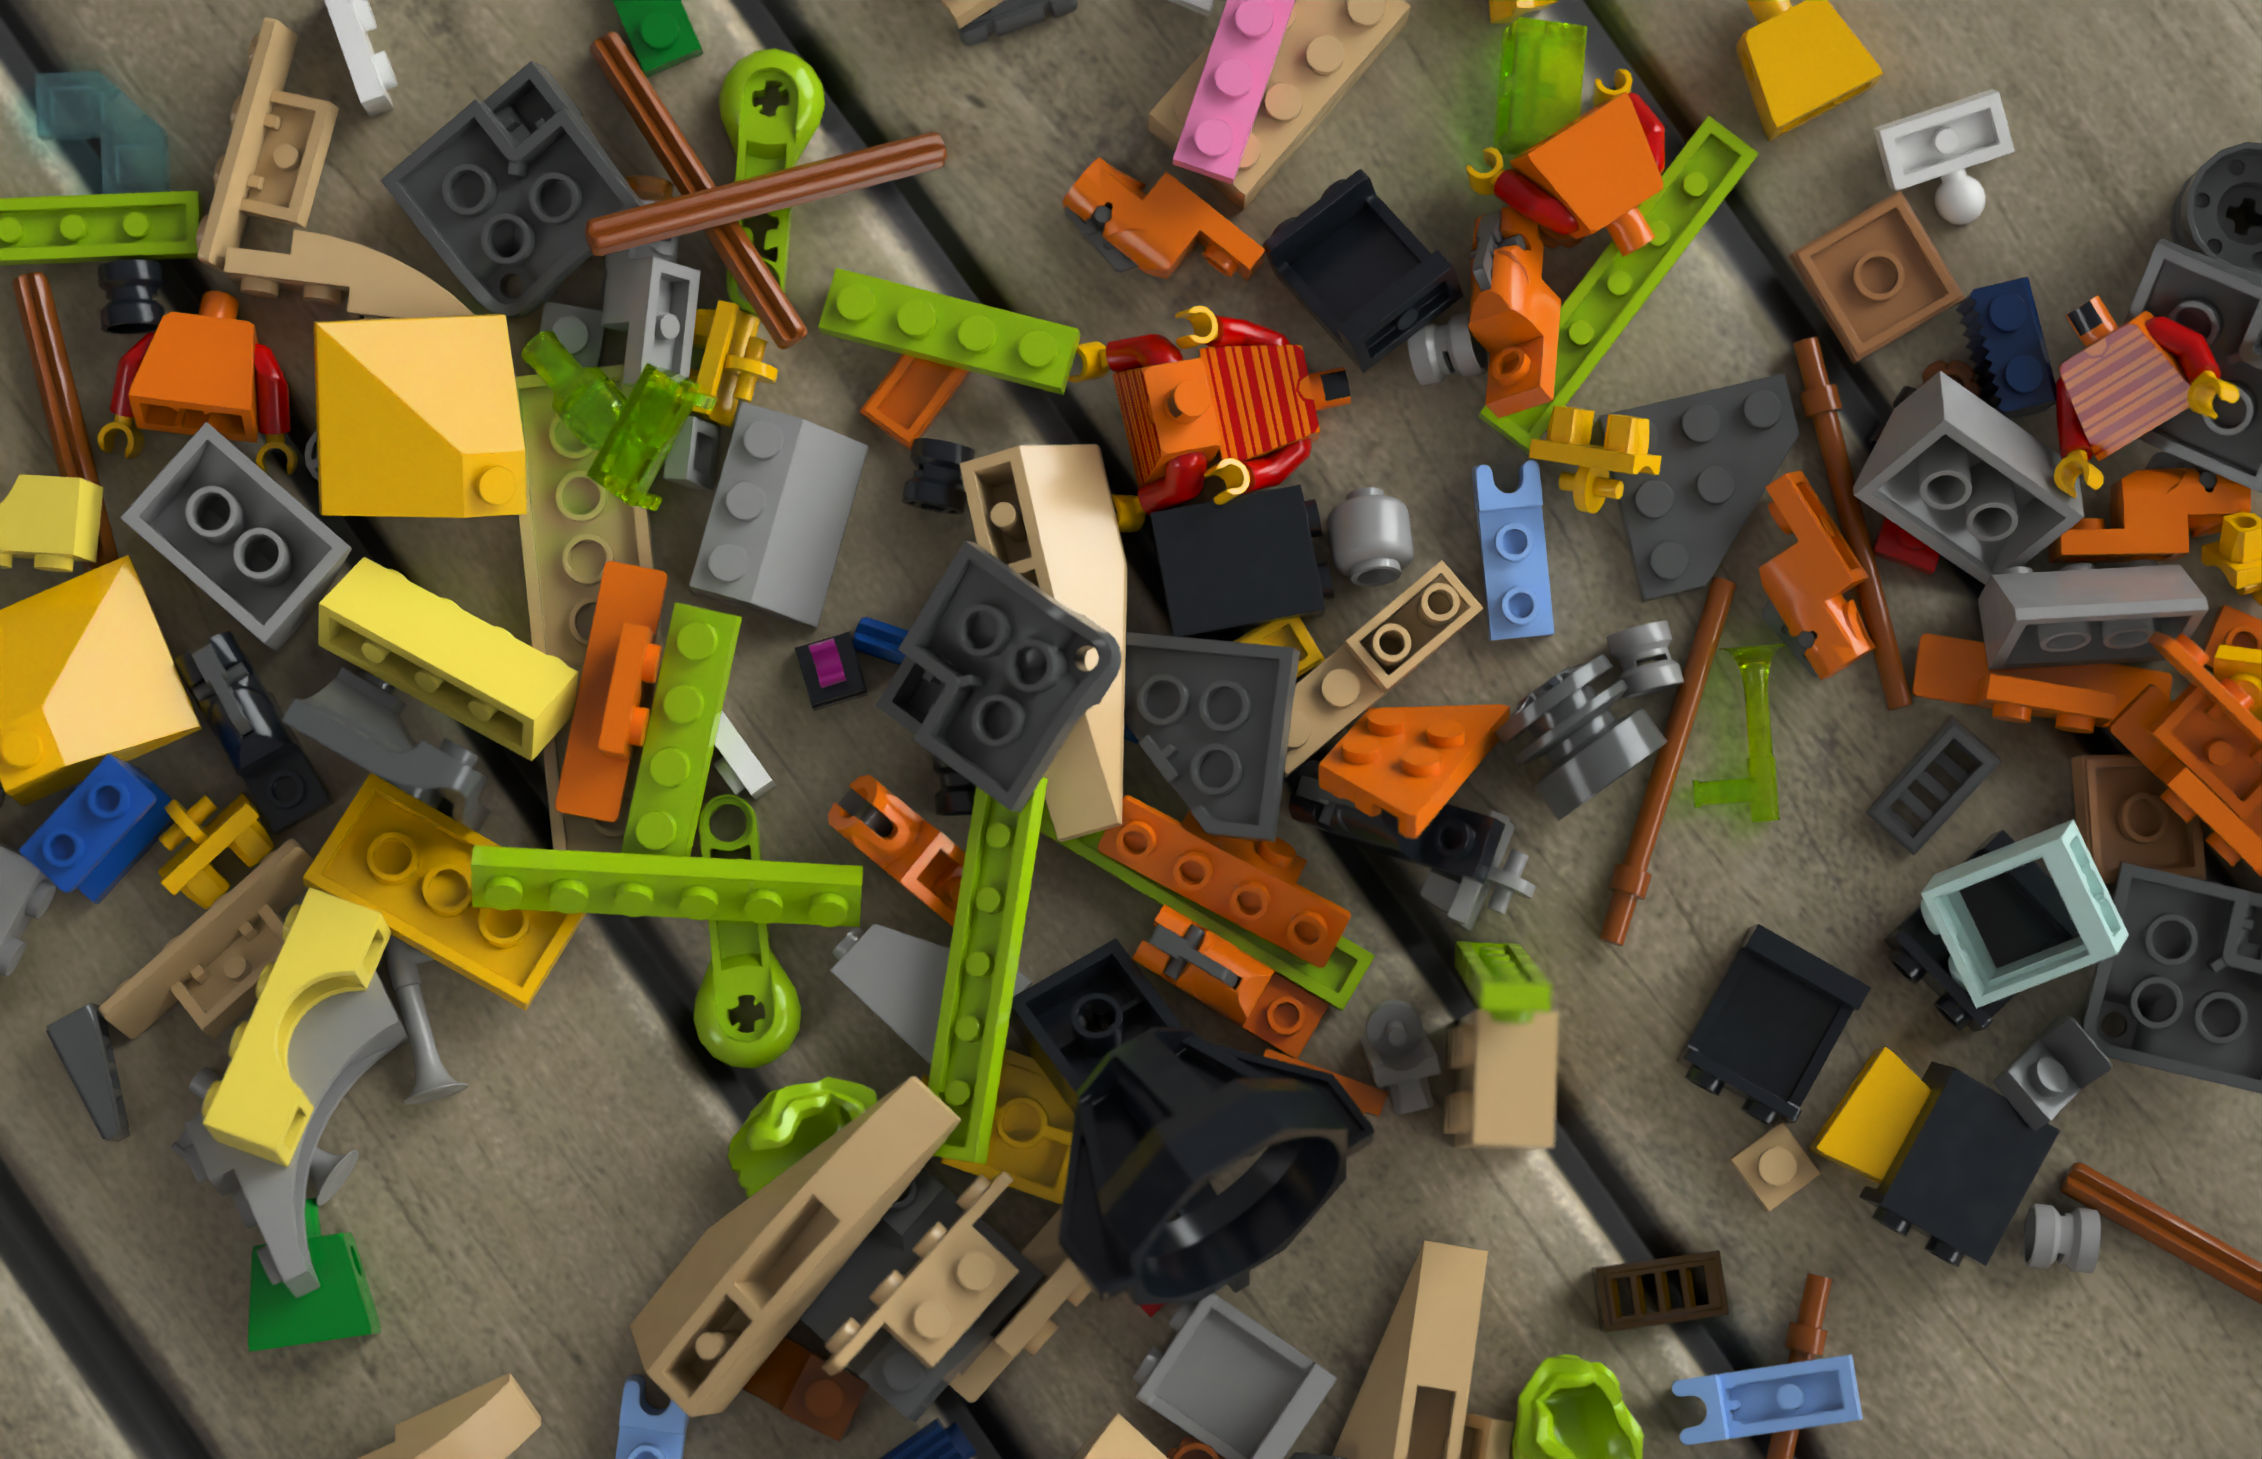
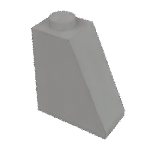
(899, 980)

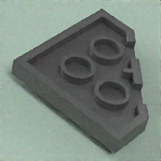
(1713, 470)
(1215, 725)

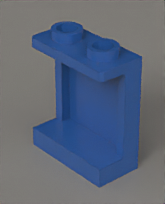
(100, 829)

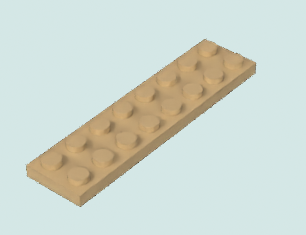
(565, 544)

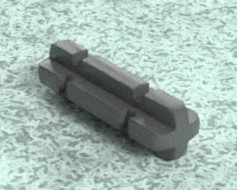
(1012, 16)

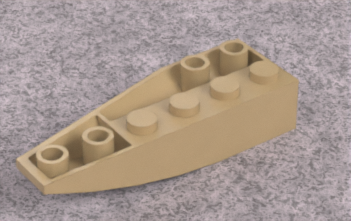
(1057, 526)
(780, 1250)
(1424, 1363)

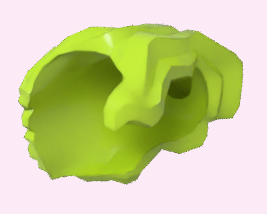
(792, 1125)
(1574, 1413)

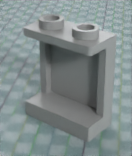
(1232, 1382)

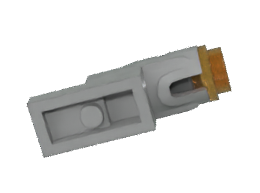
(651, 296)

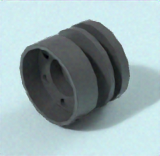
(2215, 191)
(1579, 735)

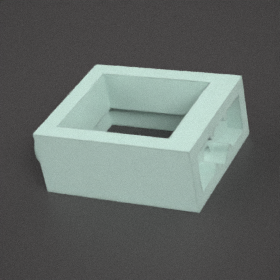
(2080, 887)

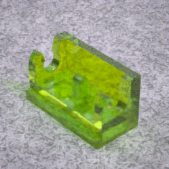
(1537, 82)
(646, 434)

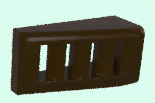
(1608, 1297)

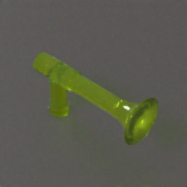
(1761, 784)

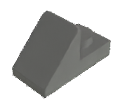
(2051, 1071)

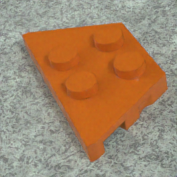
(1410, 759)

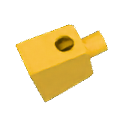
(1801, 62)
(1872, 1117)

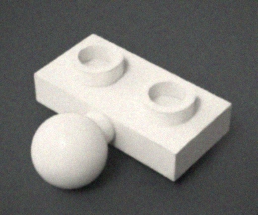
(1943, 145)

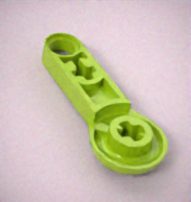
(769, 142)
(742, 967)

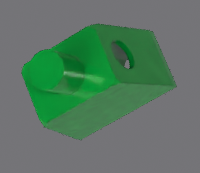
(333, 1311)

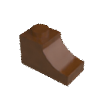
(804, 1391)

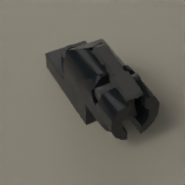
(252, 733)
(1452, 843)

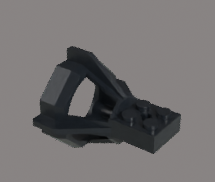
(1162, 1121)

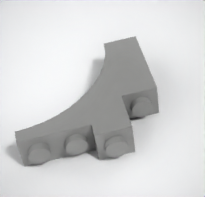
(325, 1059)

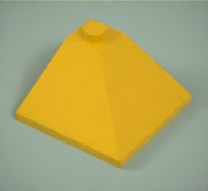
(418, 418)
(84, 681)

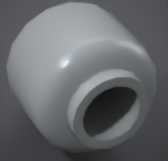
(1370, 537)

